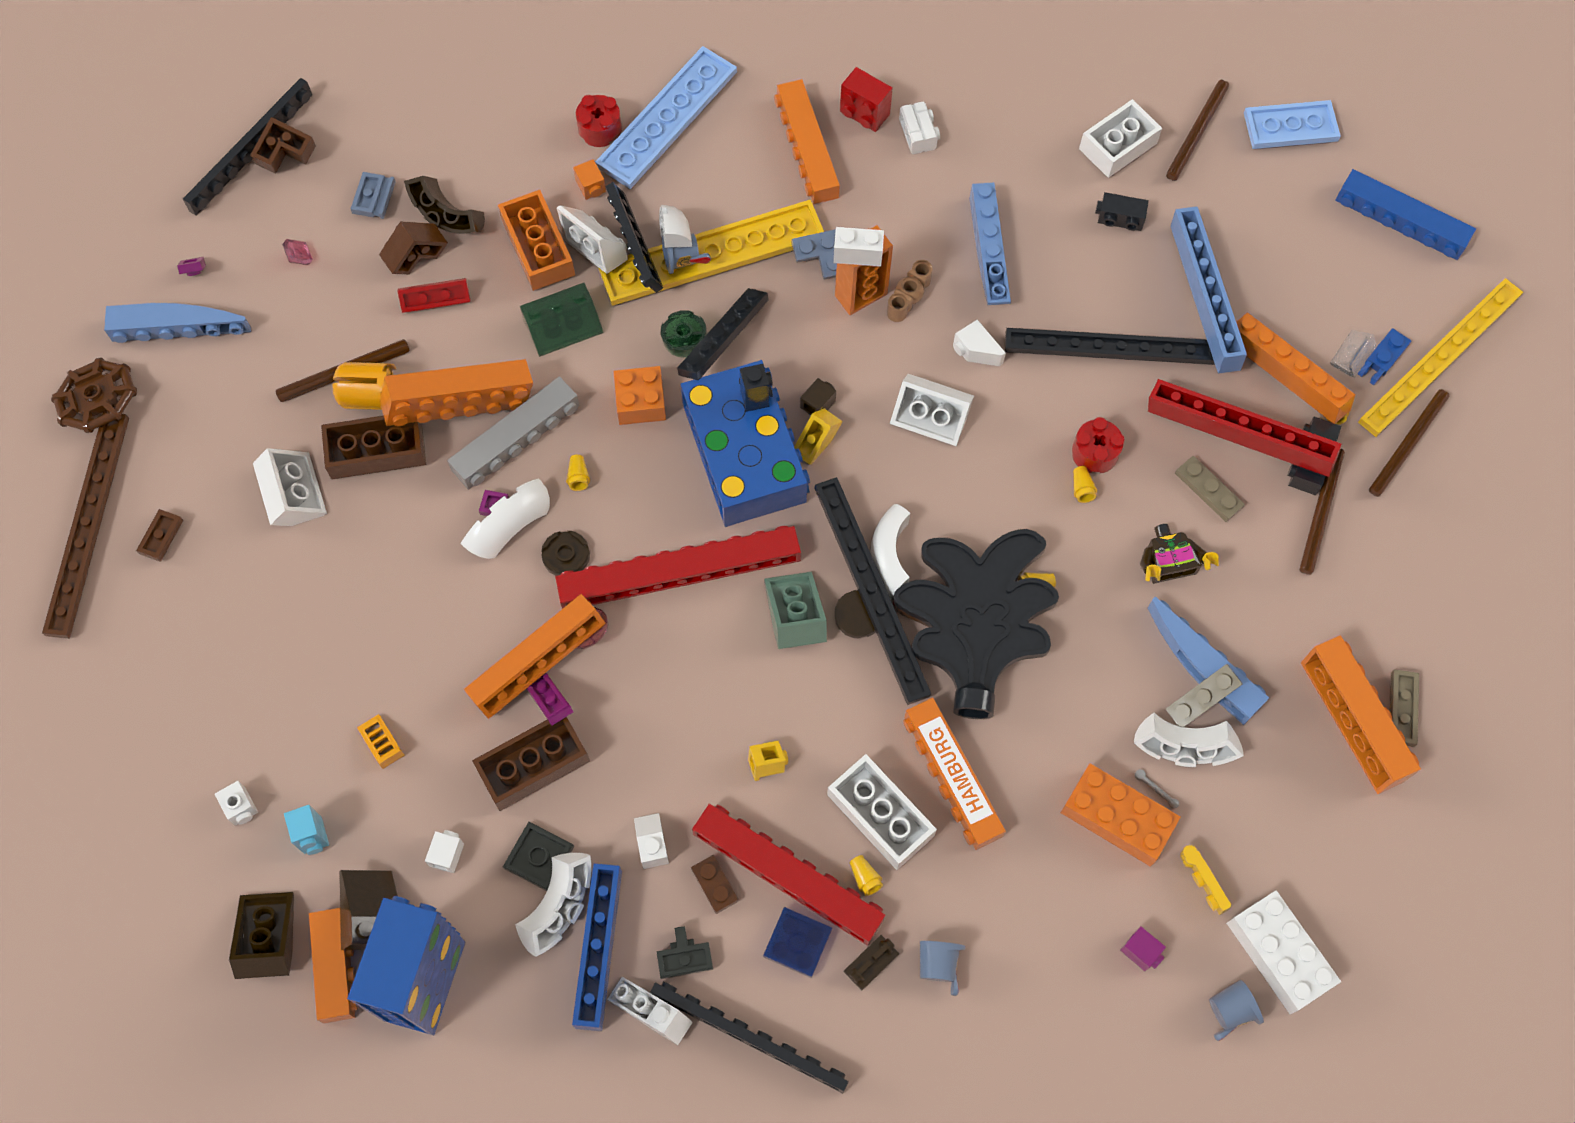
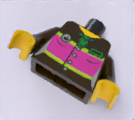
(1174, 556)

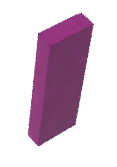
(549, 699)

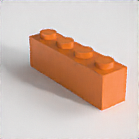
(331, 968)

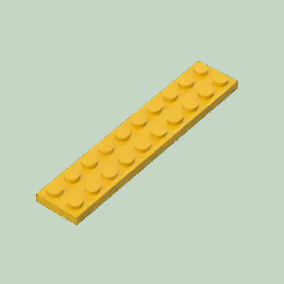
(727, 246)

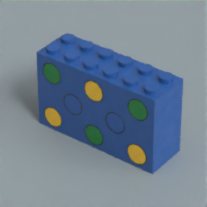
(744, 452)
(407, 965)

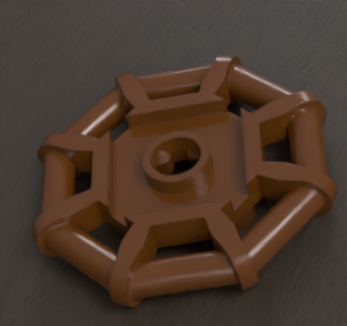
(90, 379)

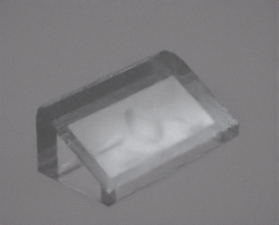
(1354, 352)

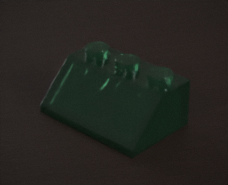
(561, 319)

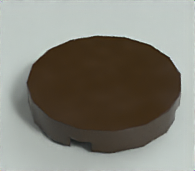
(565, 552)
(852, 616)

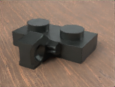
(684, 956)

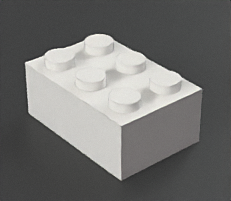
(1120, 138)

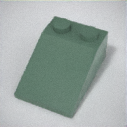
(796, 610)

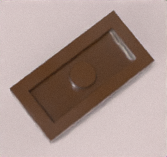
(159, 535)
(714, 884)

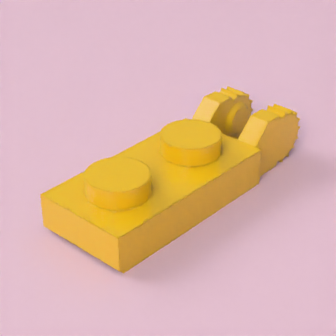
(1204, 877)

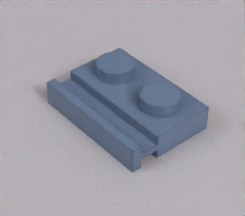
(373, 195)

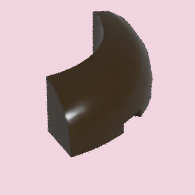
(436, 209)

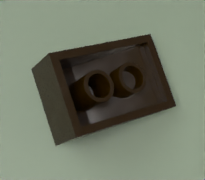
(359, 904)
(263, 936)

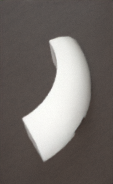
(674, 227)
(507, 519)
(884, 548)
(1188, 745)
(560, 904)

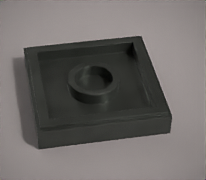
(533, 855)

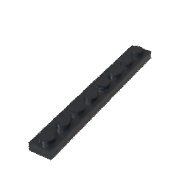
(240, 153)
(759, 1041)

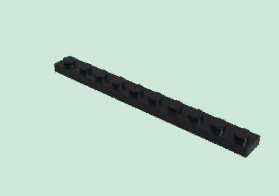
(1108, 346)
(872, 591)

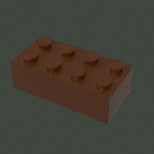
(371, 447)
(530, 761)

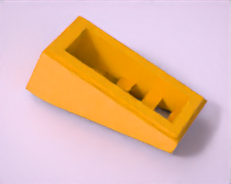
(390, 756)

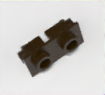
(871, 962)

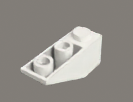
(650, 1010)

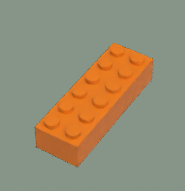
(455, 392)
(1360, 714)

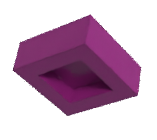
(191, 266)
(488, 500)

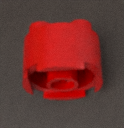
(598, 120)
(1097, 445)

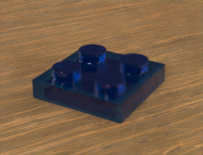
(797, 942)

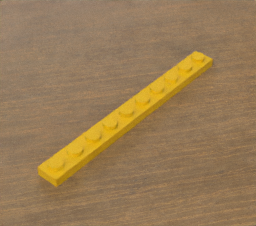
(1440, 357)

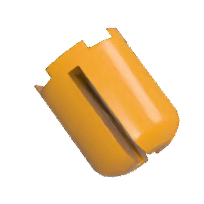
(360, 384)

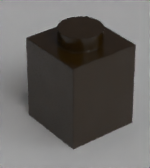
(818, 396)

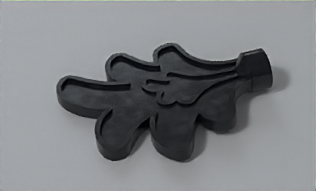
(980, 614)

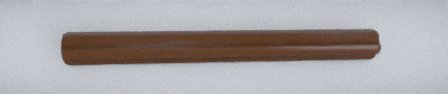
(1197, 130)
(326, 376)
(1409, 443)
(1320, 518)

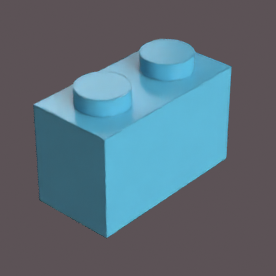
(306, 830)

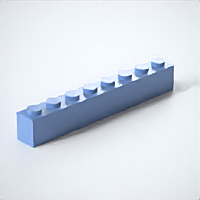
(1208, 290)

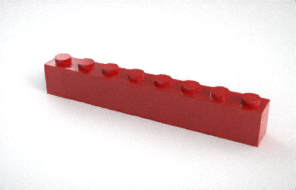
(1244, 427)
(789, 874)

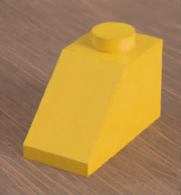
(817, 434)

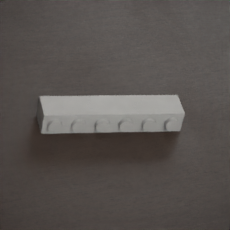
(514, 433)

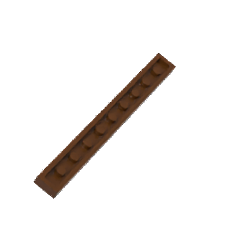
(85, 529)

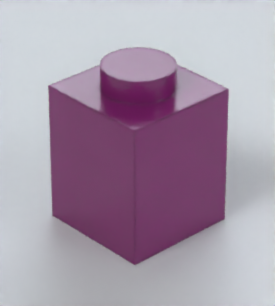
(1144, 949)

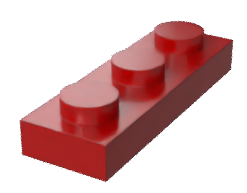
(434, 295)

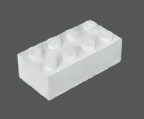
(881, 812)
(1283, 952)

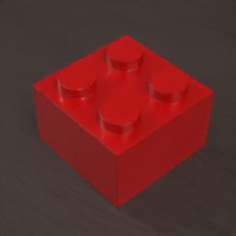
(865, 99)

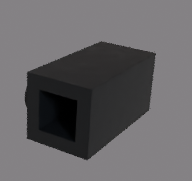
(1122, 211)
(755, 387)

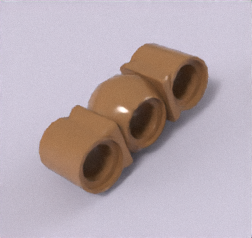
(906, 299)

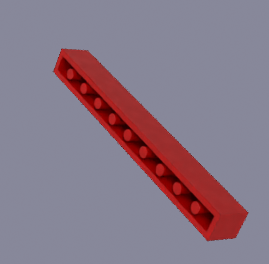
(680, 567)

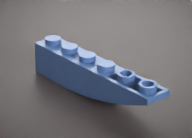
(989, 243)
(169, 321)
(1203, 660)

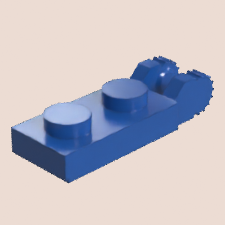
(1385, 355)

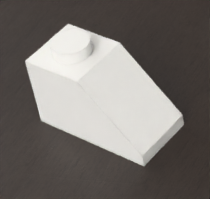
(978, 345)
(651, 841)

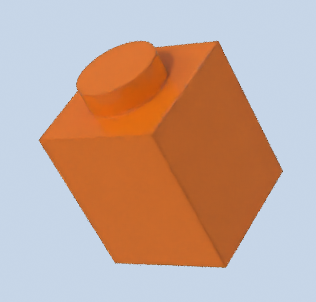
(589, 179)

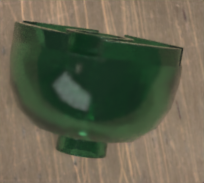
(682, 332)

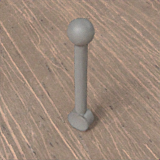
(1141, 775)

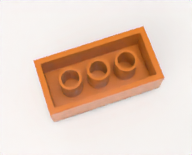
(536, 240)
(863, 284)
(1120, 815)

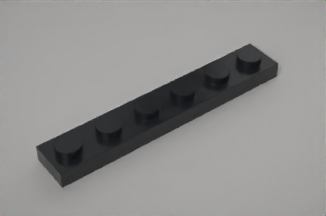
(636, 243)
(722, 334)

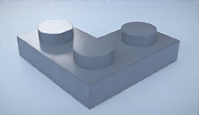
(817, 246)

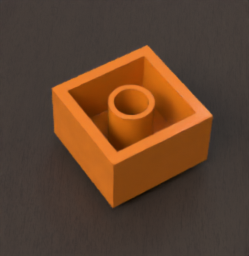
(639, 395)

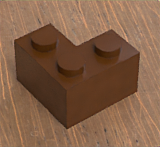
(277, 142)
(409, 244)

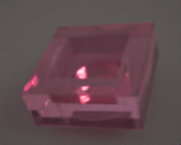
(297, 252)

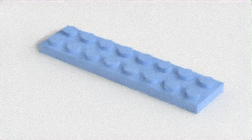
(666, 117)

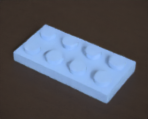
(1291, 124)

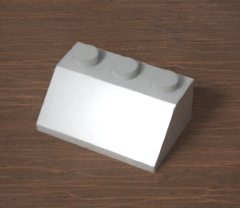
(592, 239)
(931, 409)
(288, 487)

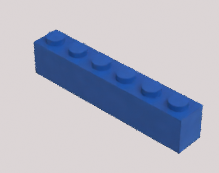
(1405, 214)
(597, 947)

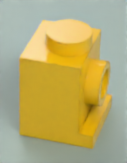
(767, 759)

